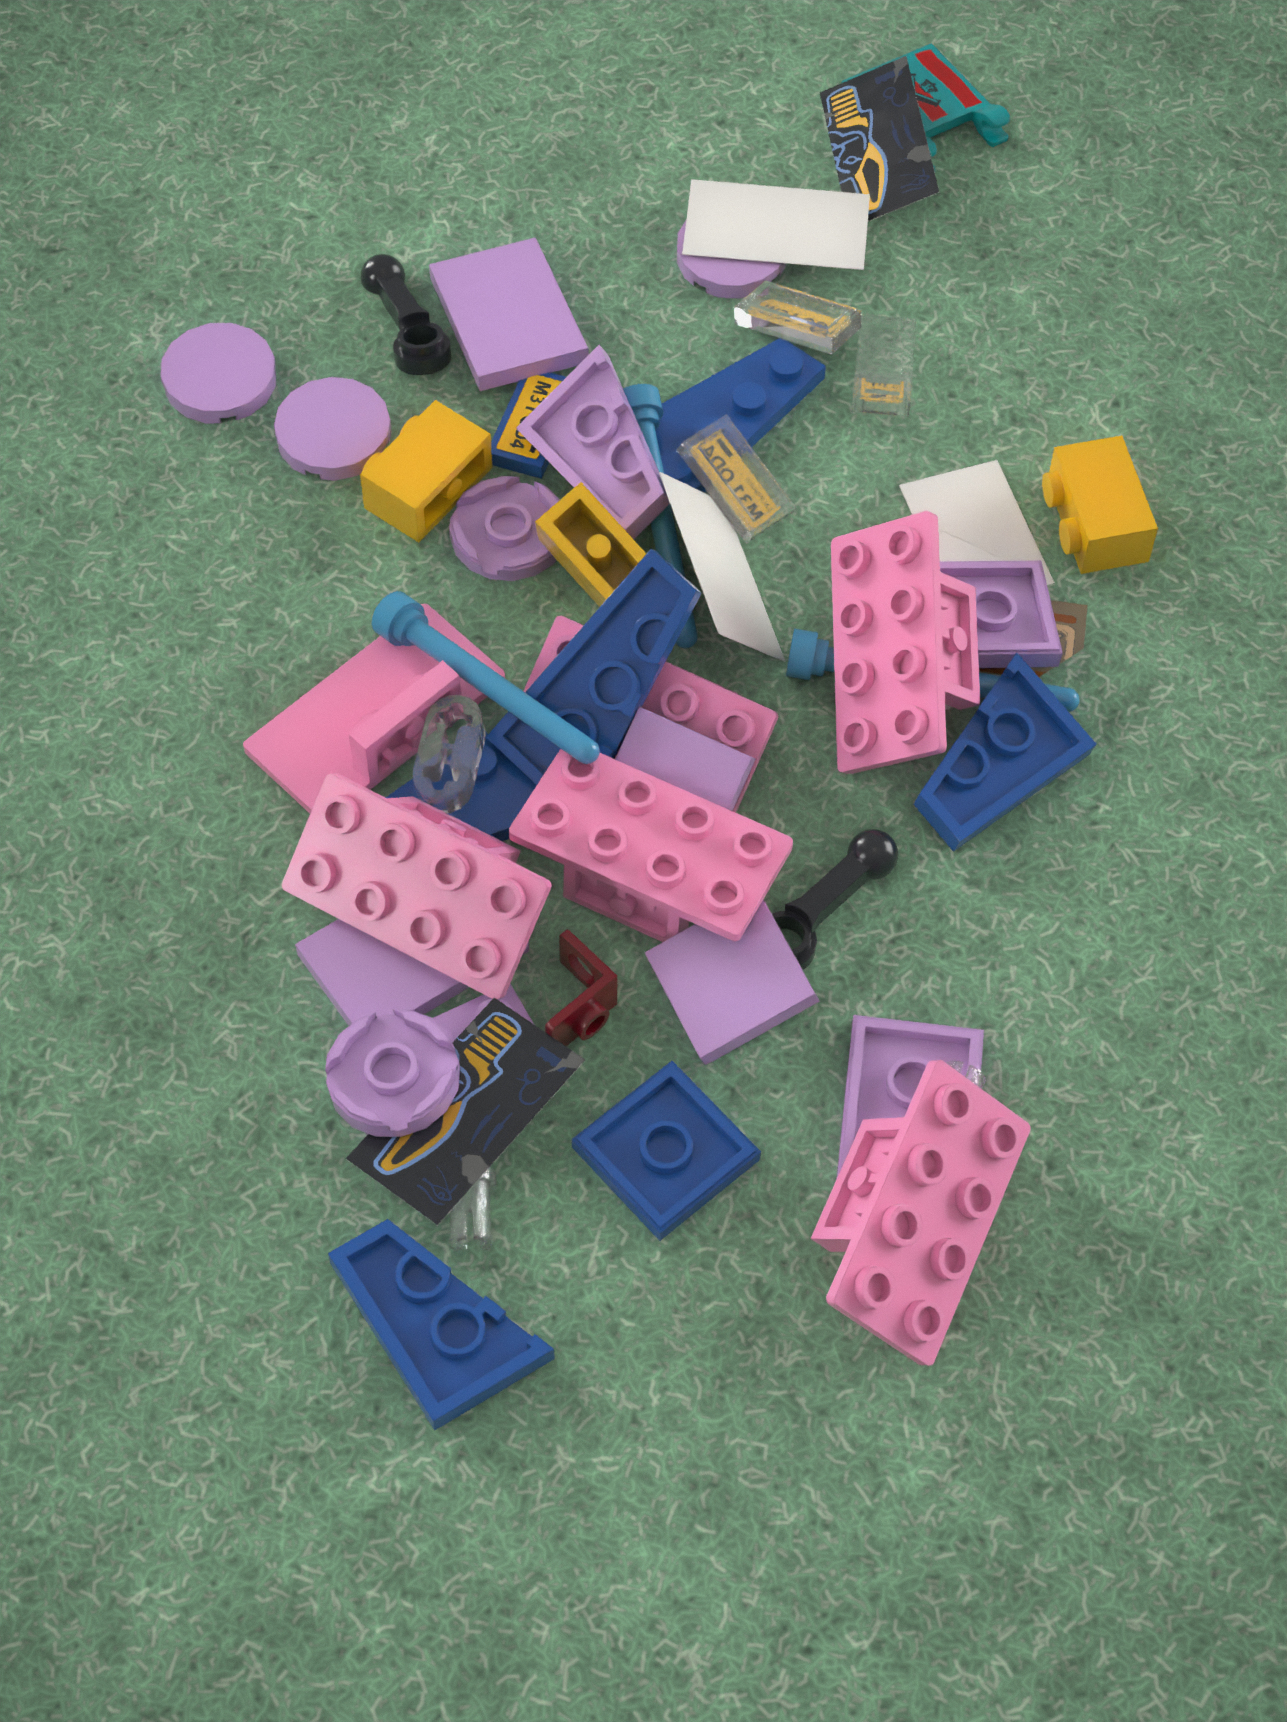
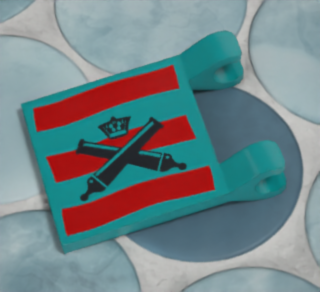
(949, 98)

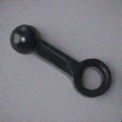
(386, 277)
(869, 856)

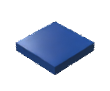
(666, 1150)

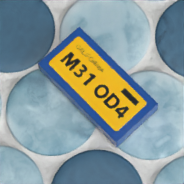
(508, 445)

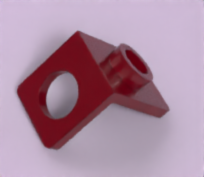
(591, 1008)

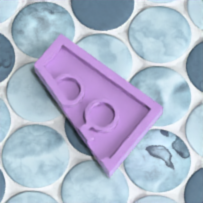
(596, 440)

